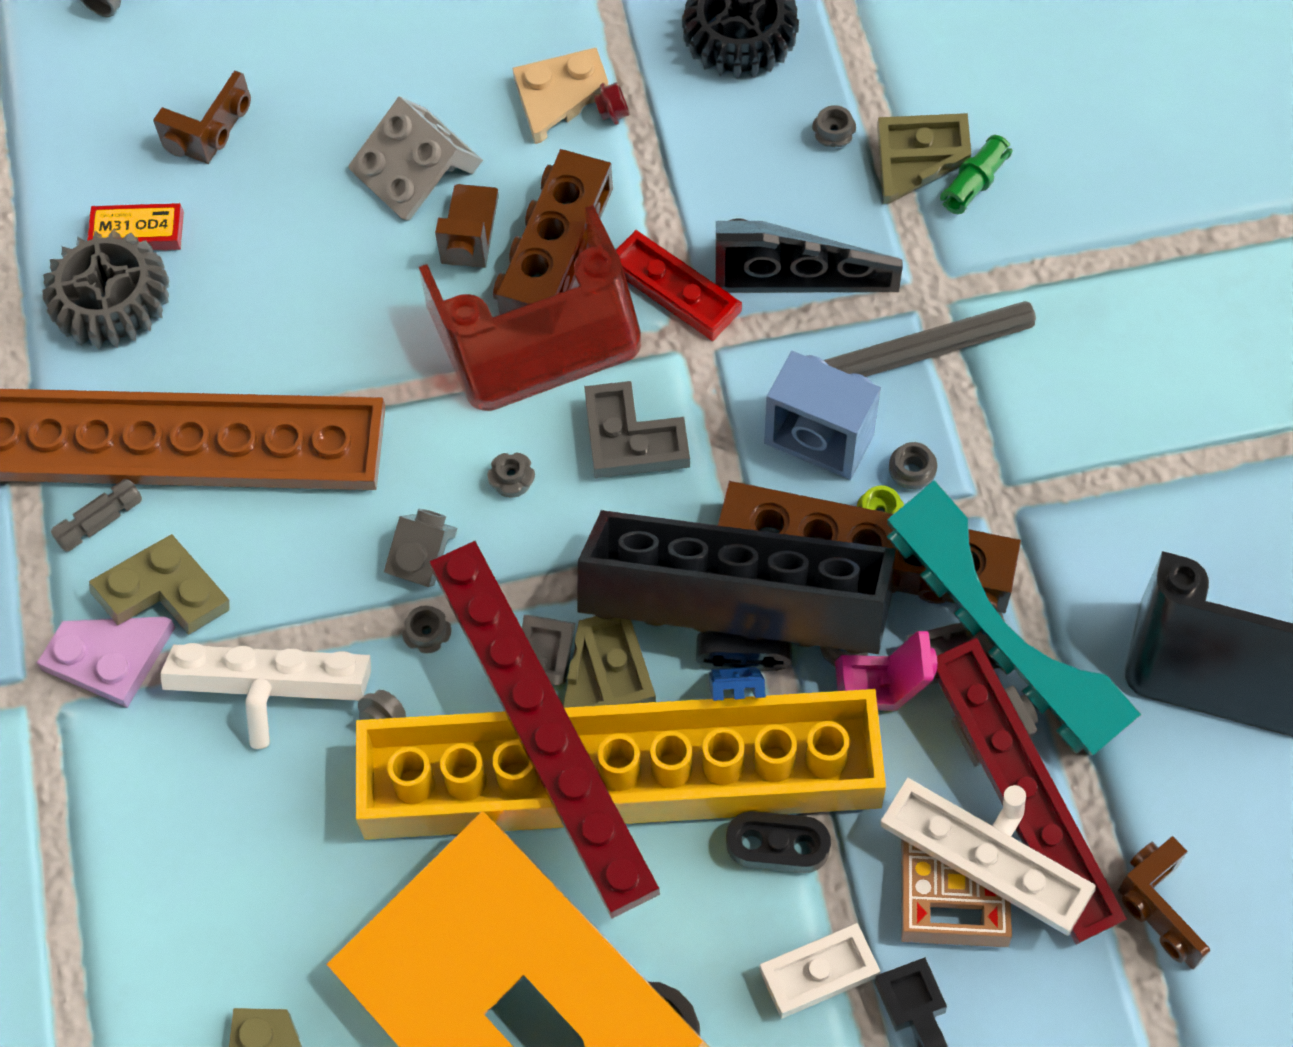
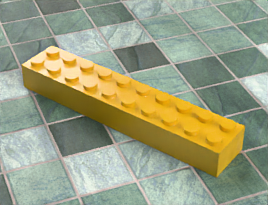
(651, 756)

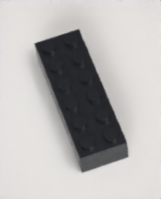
(736, 581)

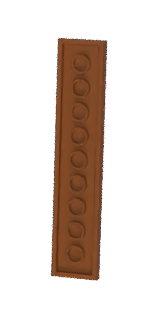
(191, 439)

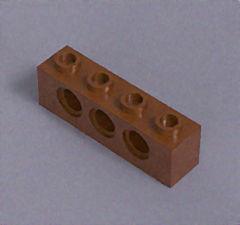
(570, 179)

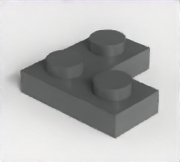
(629, 446)

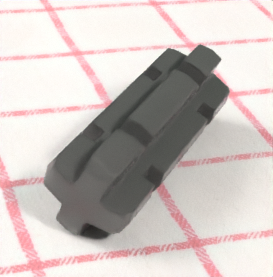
(96, 515)

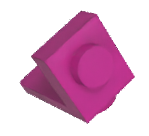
(894, 676)

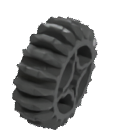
(106, 288)

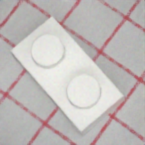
(819, 970)

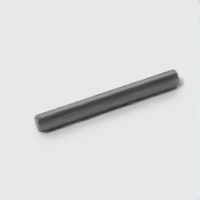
(936, 340)

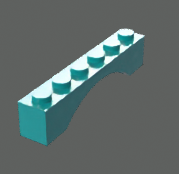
(1081, 700)

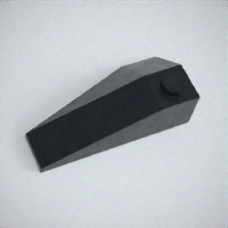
(785, 260)

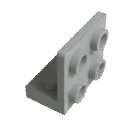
(409, 157)

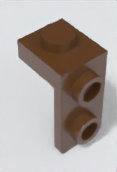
(203, 138)
(467, 231)
(1145, 904)

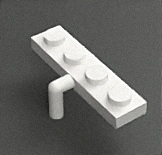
(265, 674)
(990, 853)

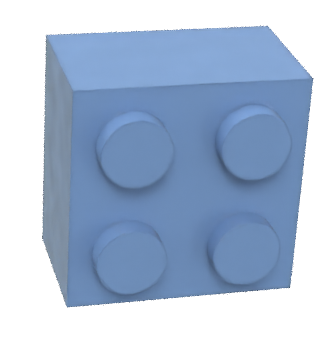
(821, 414)

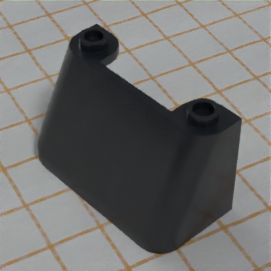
(1209, 652)

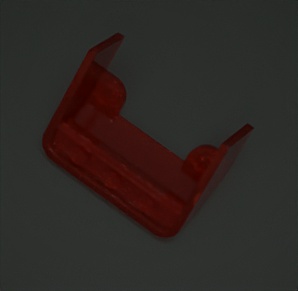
(544, 341)

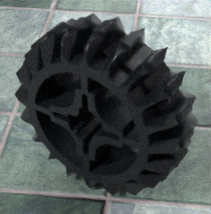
(736, 36)

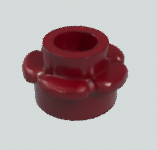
(611, 102)

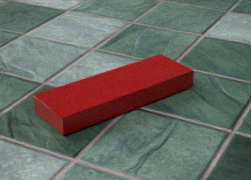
(677, 286)

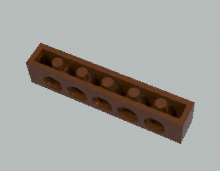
(806, 516)

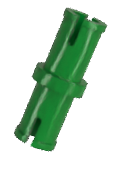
(976, 174)

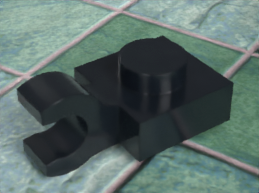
(913, 1001)

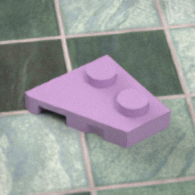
(105, 655)

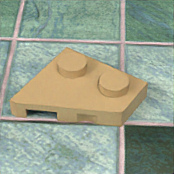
(558, 88)

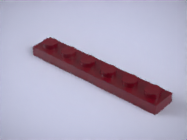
(1013, 760)

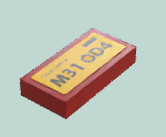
(156, 223)

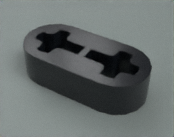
(728, 650)

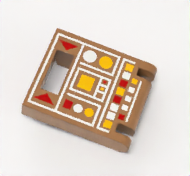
(934, 884)

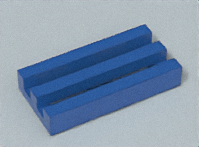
(736, 680)

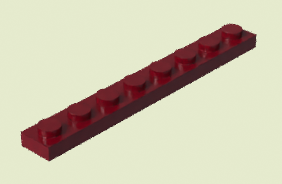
(545, 731)

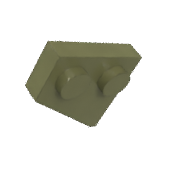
(919, 150)

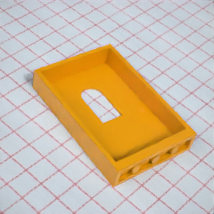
(472, 932)

